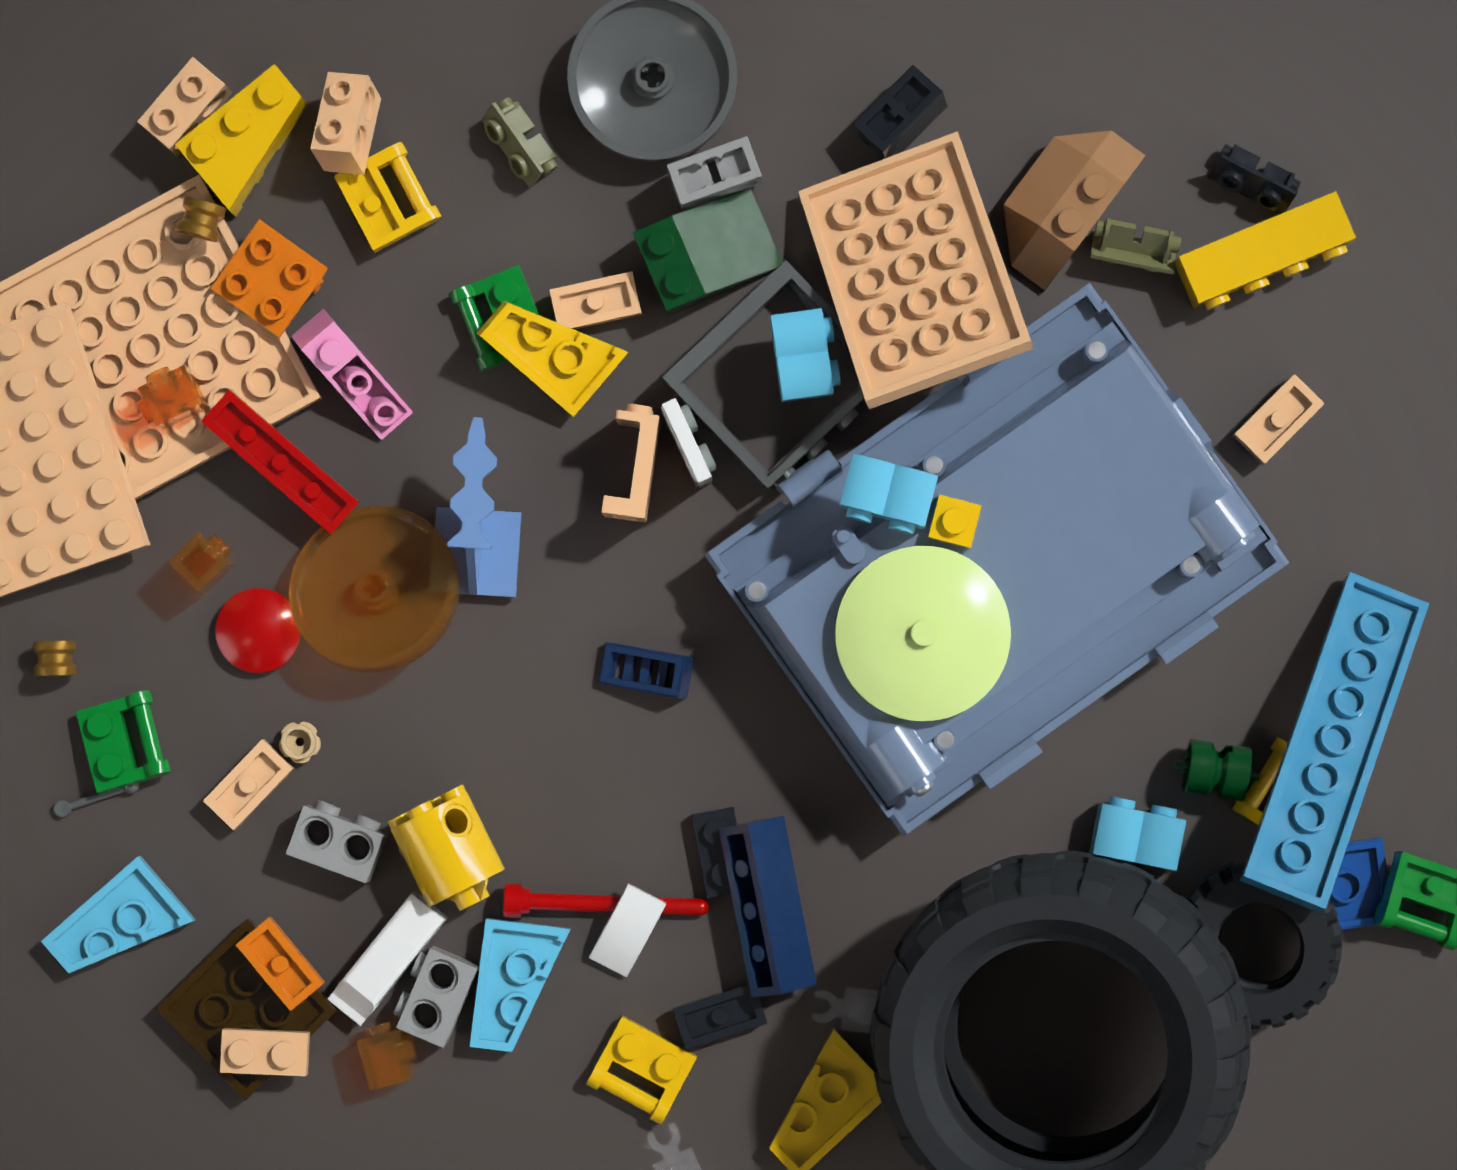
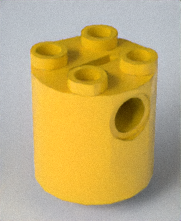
(447, 849)

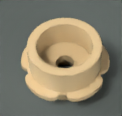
(288, 744)

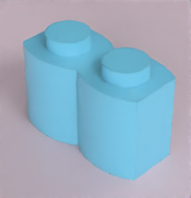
(803, 354)
(888, 493)
(1138, 835)

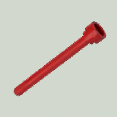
(521, 901)

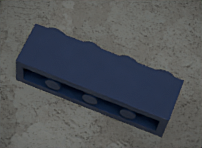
(767, 906)

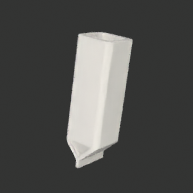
(387, 958)

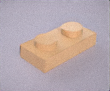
(596, 301)
(1278, 419)
(248, 784)
(264, 1052)

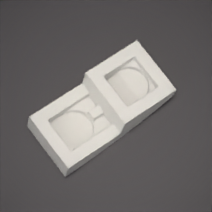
(627, 930)

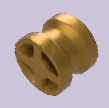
(200, 219)
(55, 658)

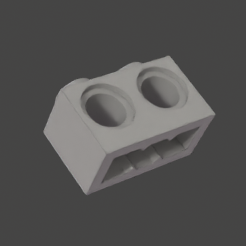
(714, 173)
(334, 852)
(446, 1000)

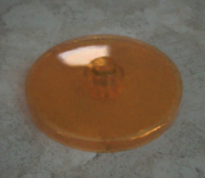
(375, 590)

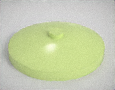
(922, 633)

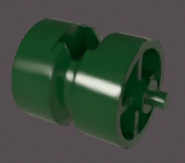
(1223, 770)

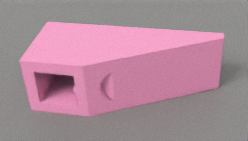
(351, 374)

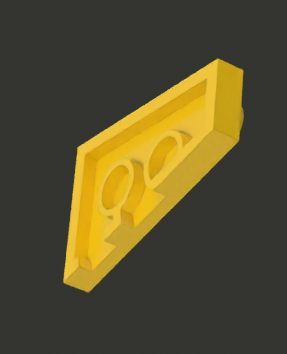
(551, 355)
(827, 1107)

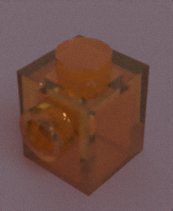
(170, 396)
(203, 561)
(386, 1055)

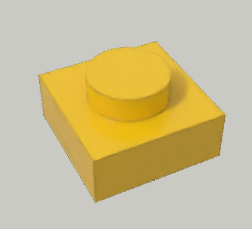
(954, 521)

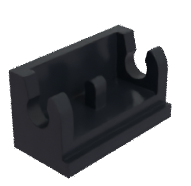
(901, 113)

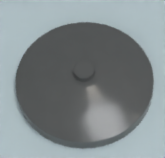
(652, 78)

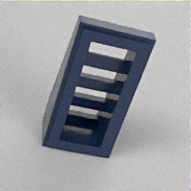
(681, 676)

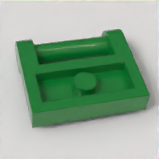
(500, 287)
(110, 746)
(1423, 884)

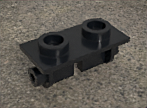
(1237, 173)

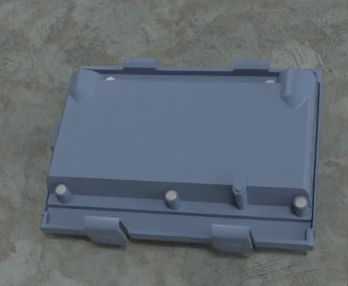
(1093, 523)

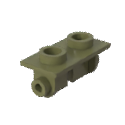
(506, 126)
(1154, 251)

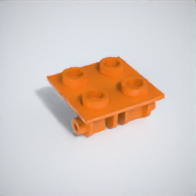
(269, 278)

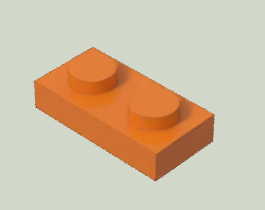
(280, 963)

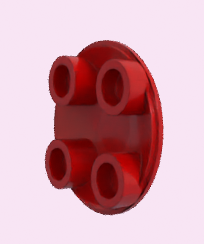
(257, 630)

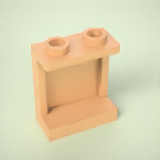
(638, 505)

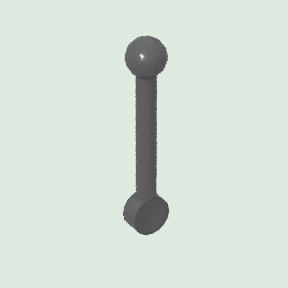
(64, 808)

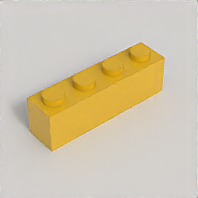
(1265, 250)

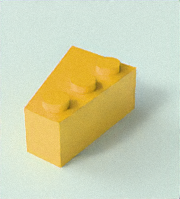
(243, 136)

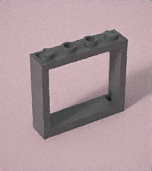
(721, 334)

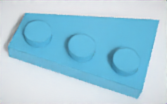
(117, 917)
(510, 978)

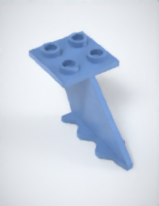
(479, 537)

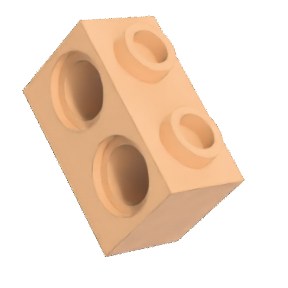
(184, 104)
(345, 123)

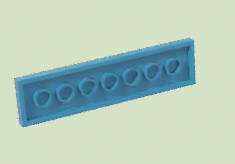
(1334, 743)

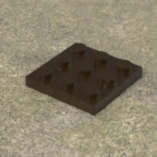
(234, 995)

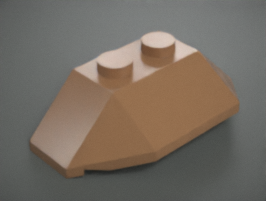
(1064, 200)

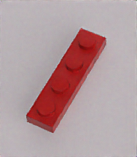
(280, 461)

